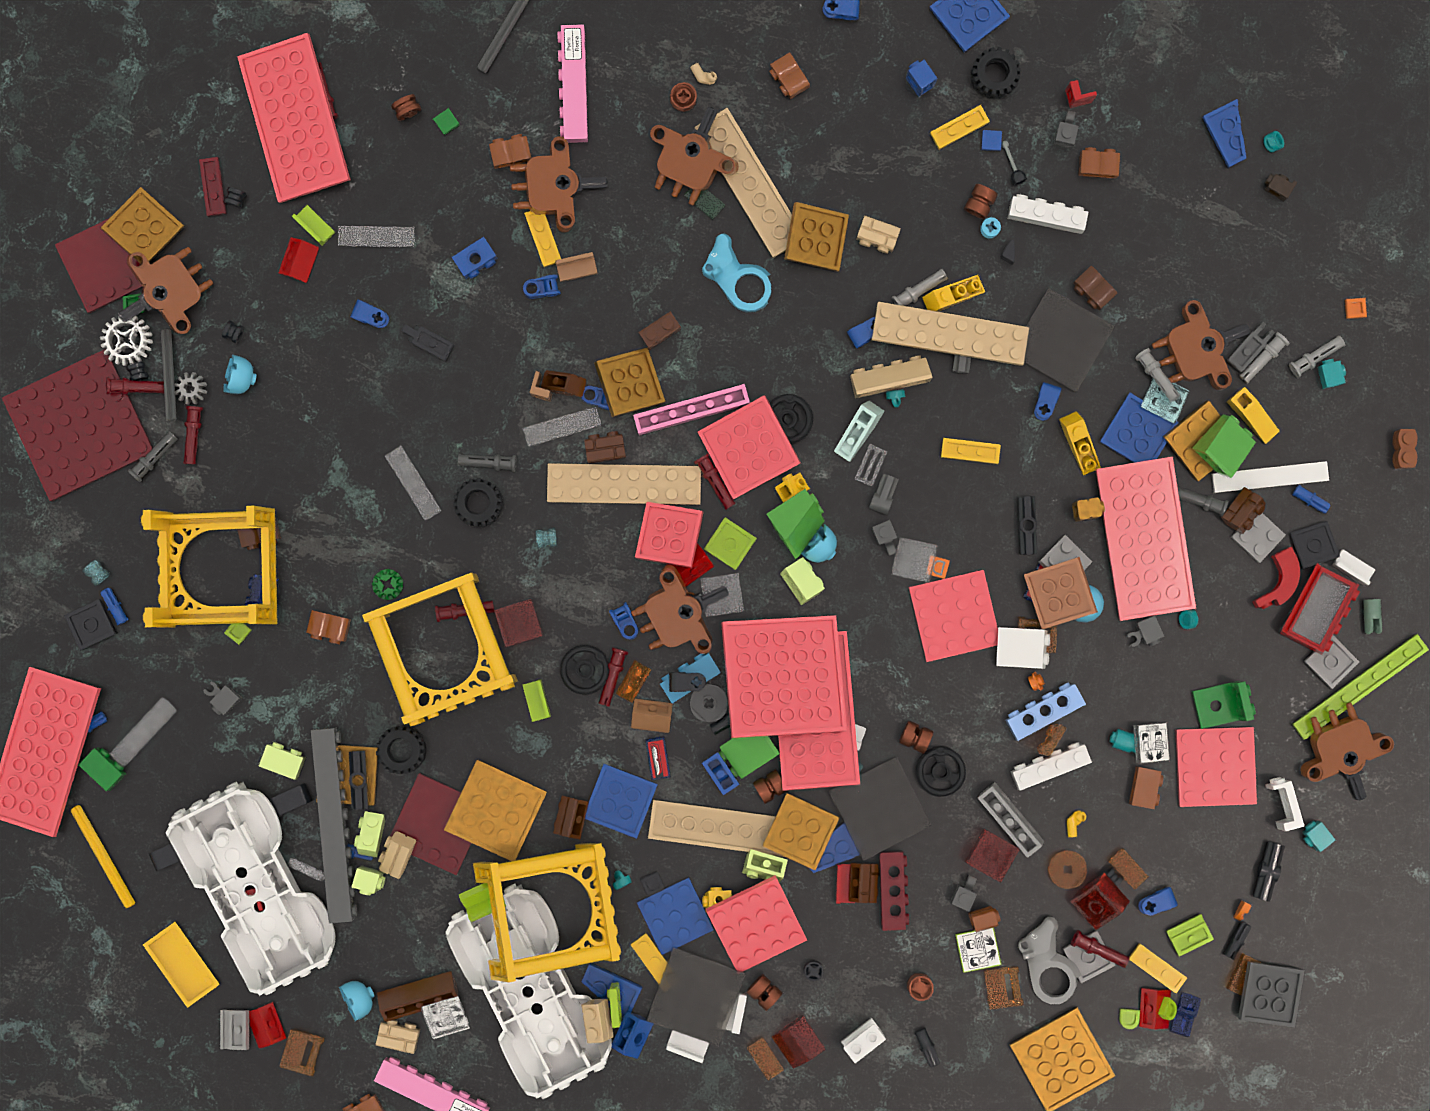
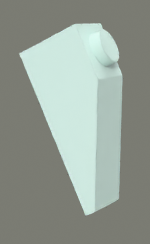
(859, 430)

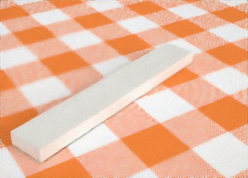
(1271, 477)

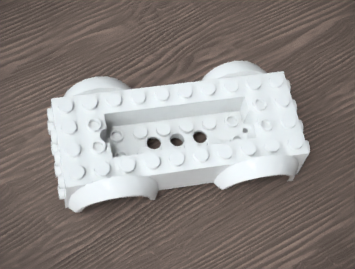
(245, 832)
(540, 1048)

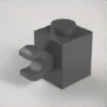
(1066, 132)
(884, 534)
(1148, 631)
(224, 699)
(964, 896)

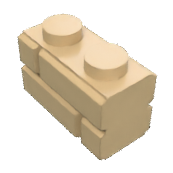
(878, 234)
(397, 854)
(597, 1020)
(398, 1036)

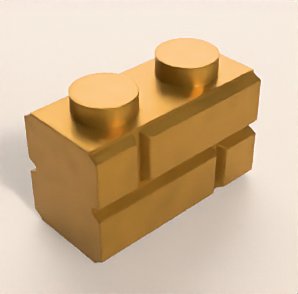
(1088, 509)

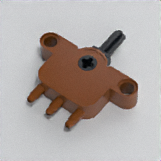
(686, 167)
(543, 185)
(176, 283)
(1187, 348)
(670, 620)
(1337, 740)

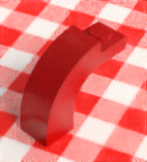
(1288, 579)

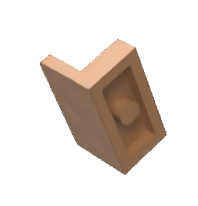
(576, 267)
(539, 392)
(651, 715)

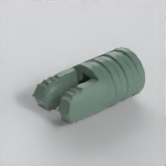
(1372, 616)

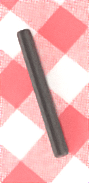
(502, 35)
(168, 375)

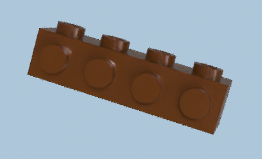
(412, 996)

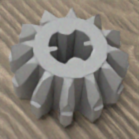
(185, 394)

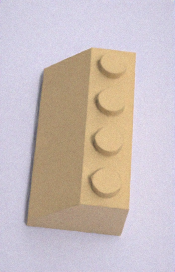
(891, 377)

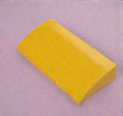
(181, 964)

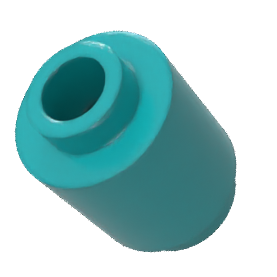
(1123, 740)

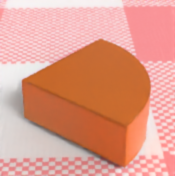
(1242, 909)

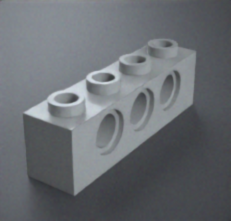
(1011, 819)

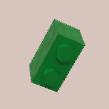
(102, 768)

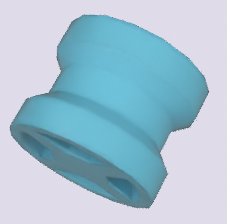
(987, 228)

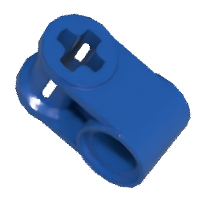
(843, 9)
(543, 287)
(367, 313)
(861, 333)
(1047, 398)
(599, 400)
(624, 620)
(1160, 900)

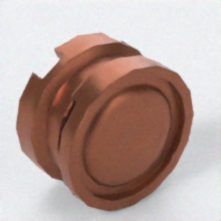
(683, 97)
(406, 107)

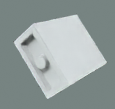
(1022, 648)
(1290, 804)
(863, 1040)

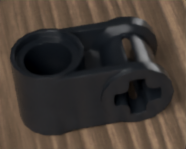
(683, 681)

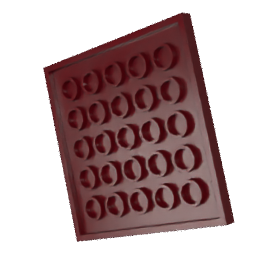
(75, 427)

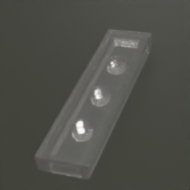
(376, 236)
(562, 426)
(413, 483)
(143, 732)

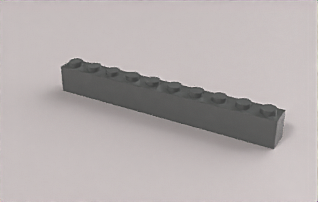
(333, 824)

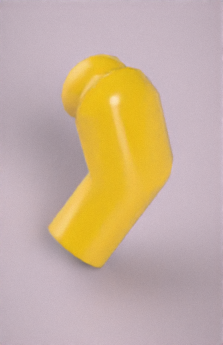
(1073, 821)

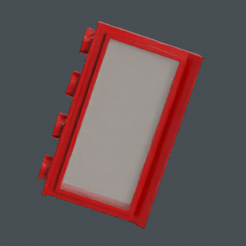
(1320, 609)

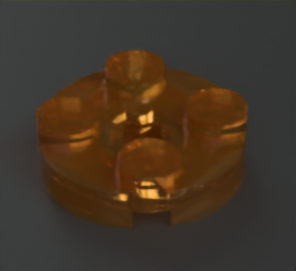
(1078, 869)

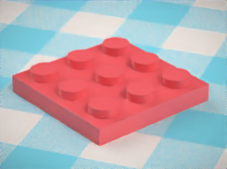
(669, 534)

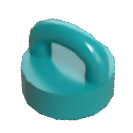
(1274, 141)
(896, 396)
(1188, 619)
(621, 881)

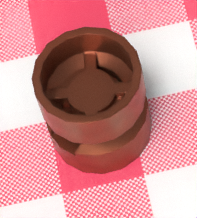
(980, 202)
(916, 737)
(769, 786)
(920, 986)
(757, 989)

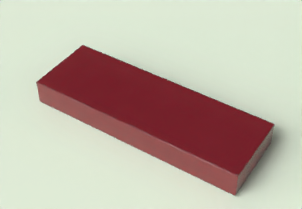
(212, 186)

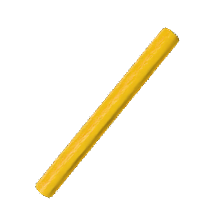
(102, 856)

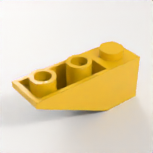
(953, 294)
(1253, 414)
(1080, 442)

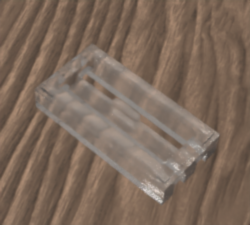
(877, 450)
(306, 869)

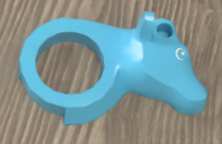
(726, 271)

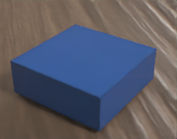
(991, 140)

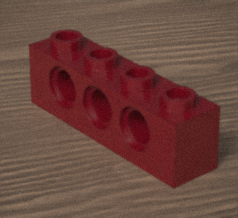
(886, 860)

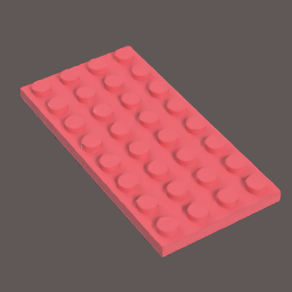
(293, 118)
(1146, 538)
(44, 750)
(826, 757)

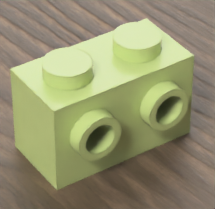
(802, 580)
(282, 761)
(370, 834)
(764, 865)
(368, 880)

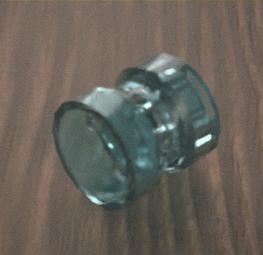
(546, 538)
(94, 570)

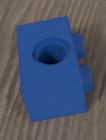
(921, 77)
(480, 248)
(720, 773)
(632, 1035)

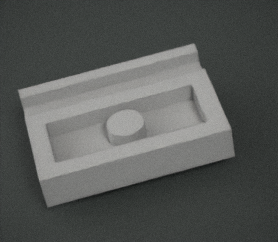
(234, 1029)

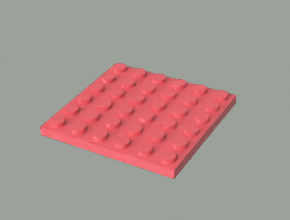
(783, 676)

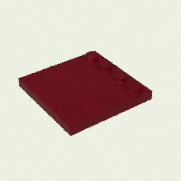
(97, 267)
(425, 819)

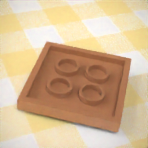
(1060, 593)

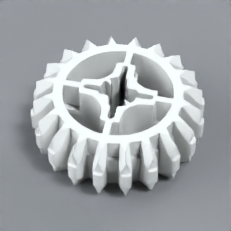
(120, 346)

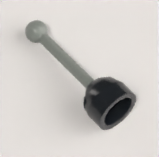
(1018, 176)

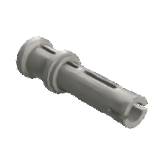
(911, 294)
(1270, 351)
(1309, 361)
(1153, 368)

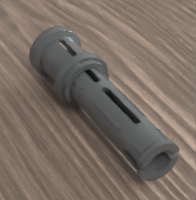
(497, 462)
(146, 463)
(1206, 502)

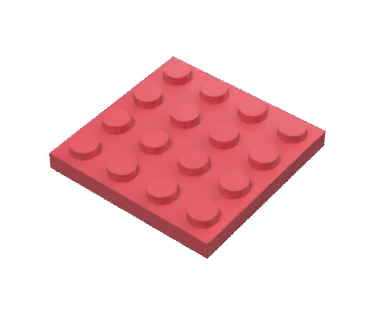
(749, 447)
(954, 615)
(1216, 766)
(756, 924)

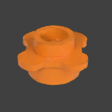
(1036, 681)

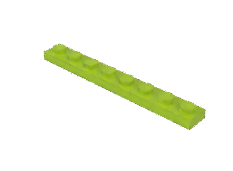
(1362, 684)

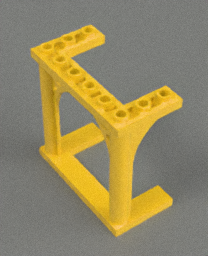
(167, 524)
(499, 674)
(606, 949)

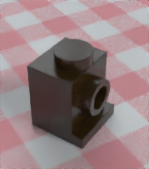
(1279, 186)

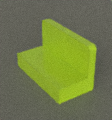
(314, 225)
(536, 700)
(477, 902)

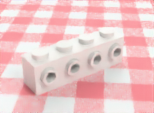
(1047, 214)
(1051, 766)

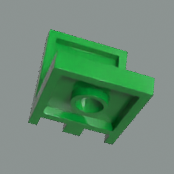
(1233, 704)

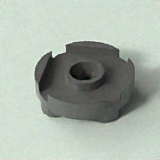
(709, 714)

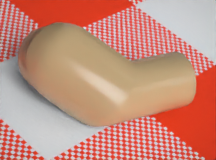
(703, 77)

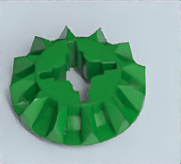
(396, 582)

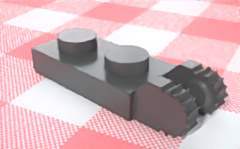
(1249, 349)

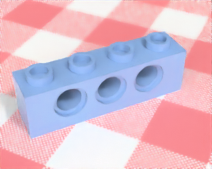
(1073, 701)

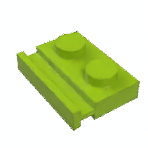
(1189, 935)
(613, 996)

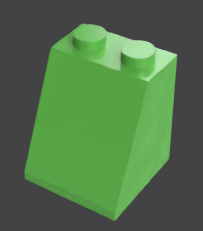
(1225, 445)
(797, 521)
(747, 754)

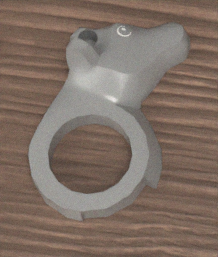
(1041, 954)

